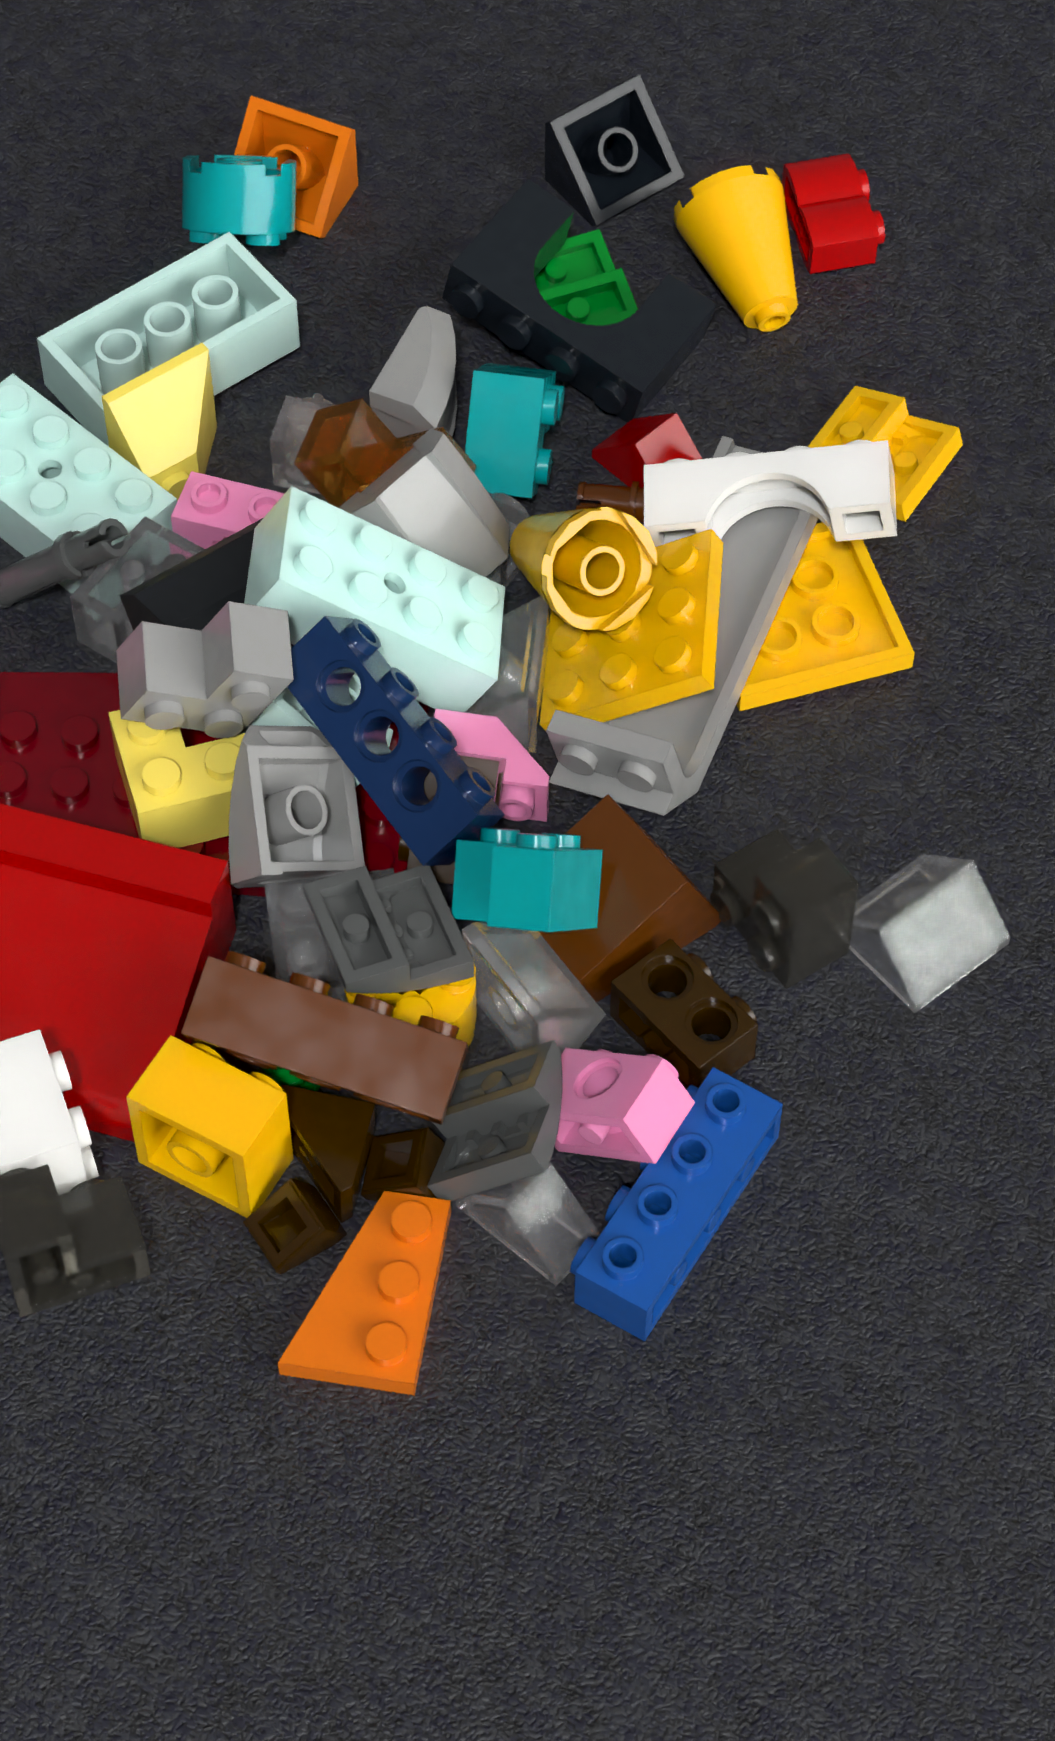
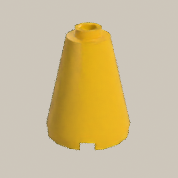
(743, 242)
(587, 564)

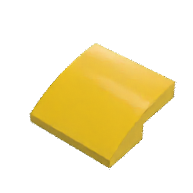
(917, 445)

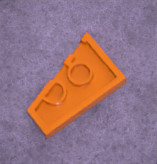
(378, 1301)

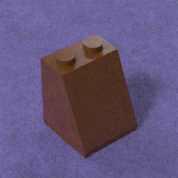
(640, 902)

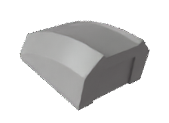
(418, 380)
(438, 505)
(291, 809)

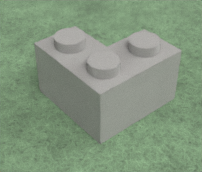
(206, 677)

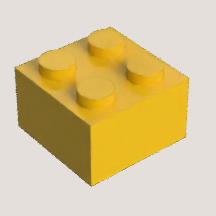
(211, 1125)

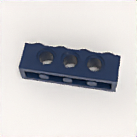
(358, 728)

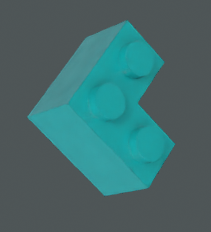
(508, 424)
(527, 881)

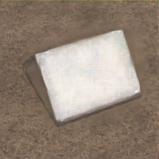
(521, 672)
(927, 928)
(529, 989)

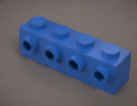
(675, 1205)

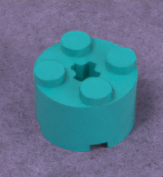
(239, 197)

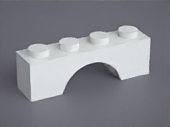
(839, 484)

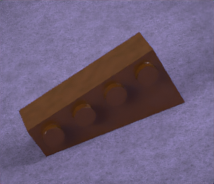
(326, 1037)

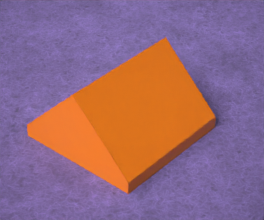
(323, 156)

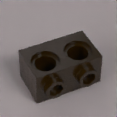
(673, 1024)

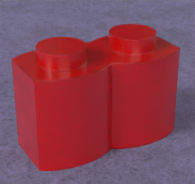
(832, 213)

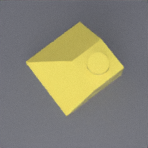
(165, 419)

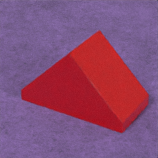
(644, 443)

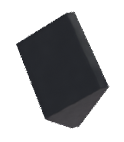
(609, 152)

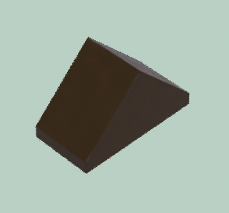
(332, 1143)

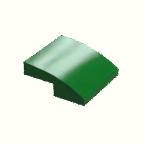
(585, 284)

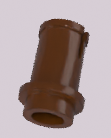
(619, 497)

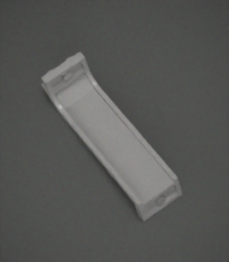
(664, 751)

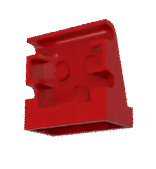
(103, 949)

